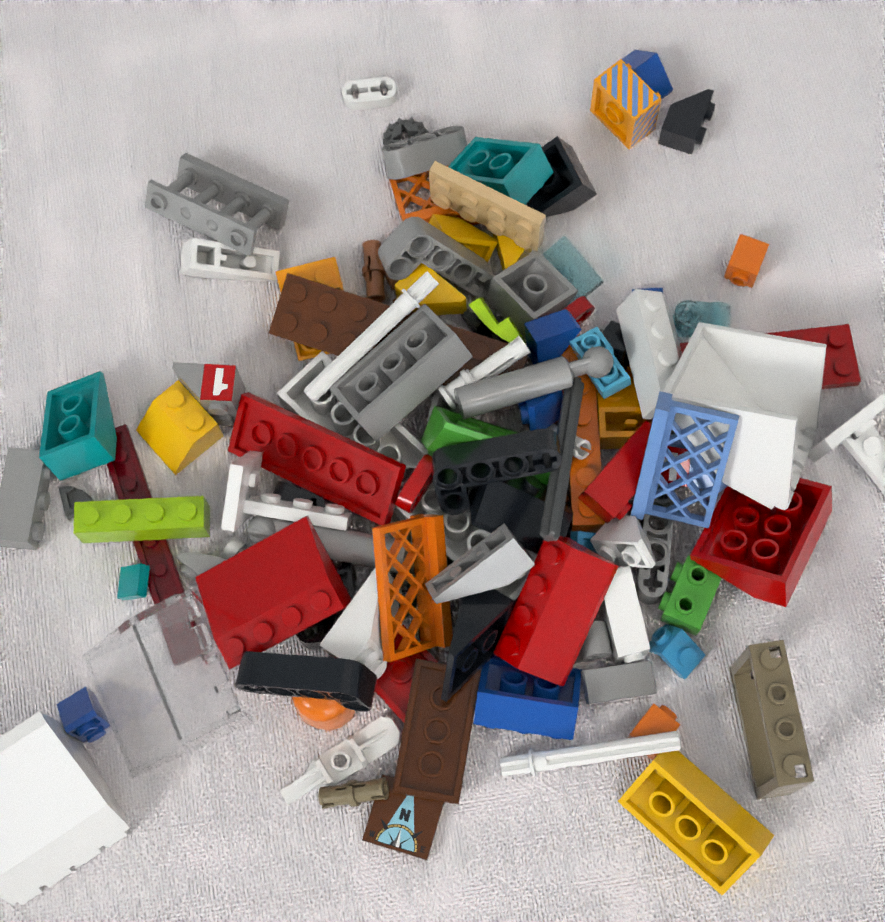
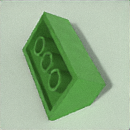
(449, 428)

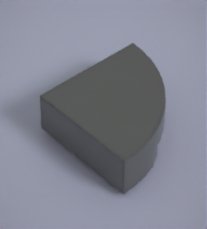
(69, 496)

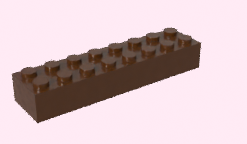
(335, 318)

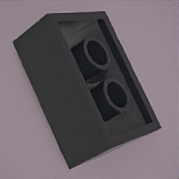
(517, 505)

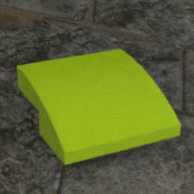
(505, 329)

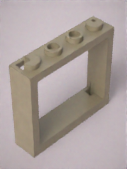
(770, 720)

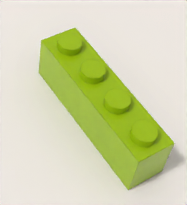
(142, 519)

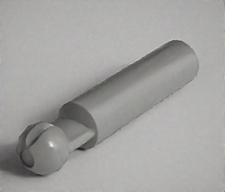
(530, 382)
(340, 545)

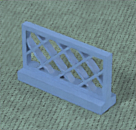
(657, 450)

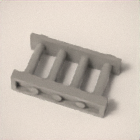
(222, 187)

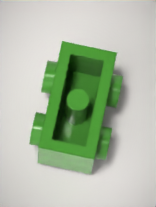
(689, 594)

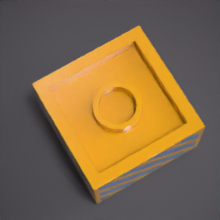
(625, 103)

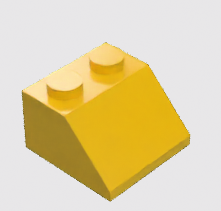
(178, 428)

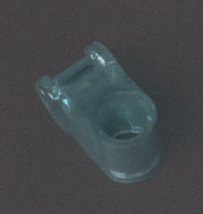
(705, 312)

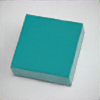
(133, 582)

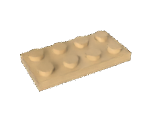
(486, 206)

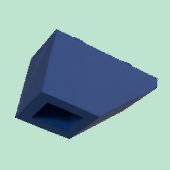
(541, 411)
(83, 716)

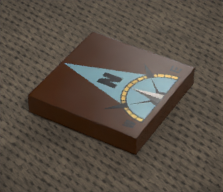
(403, 823)

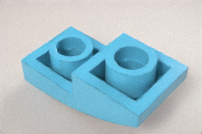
(617, 378)

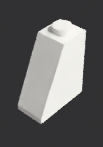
(624, 619)

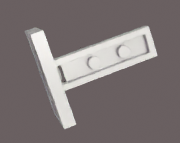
(866, 448)
(243, 502)

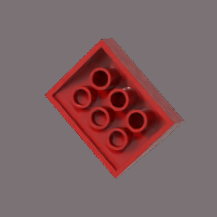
(762, 546)
(271, 592)

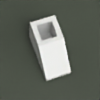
(624, 543)

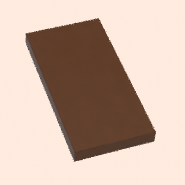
(435, 736)

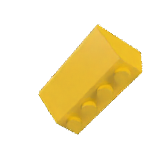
(696, 819)

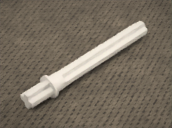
(371, 336)
(590, 753)

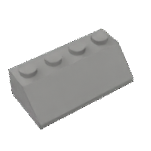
(401, 372)

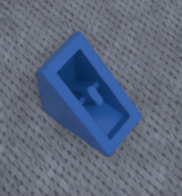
(650, 70)
(550, 335)

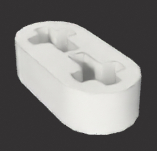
(369, 93)

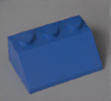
(525, 702)

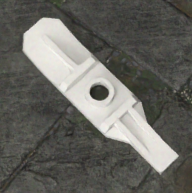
(359, 750)

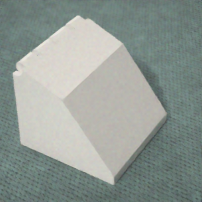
(772, 388)
(51, 808)

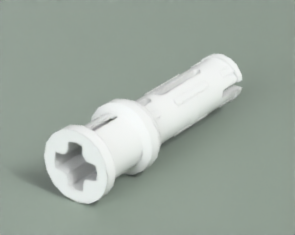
(488, 368)

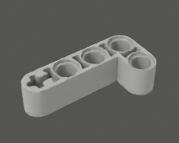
(420, 242)
(660, 541)

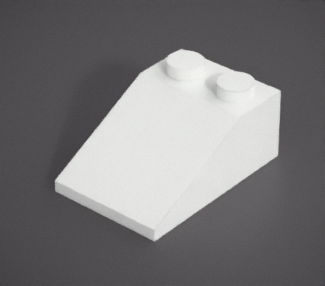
(358, 629)

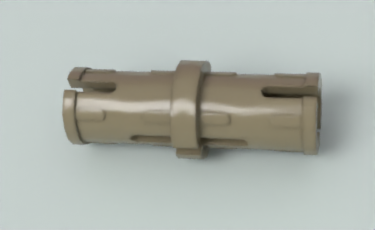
(353, 793)

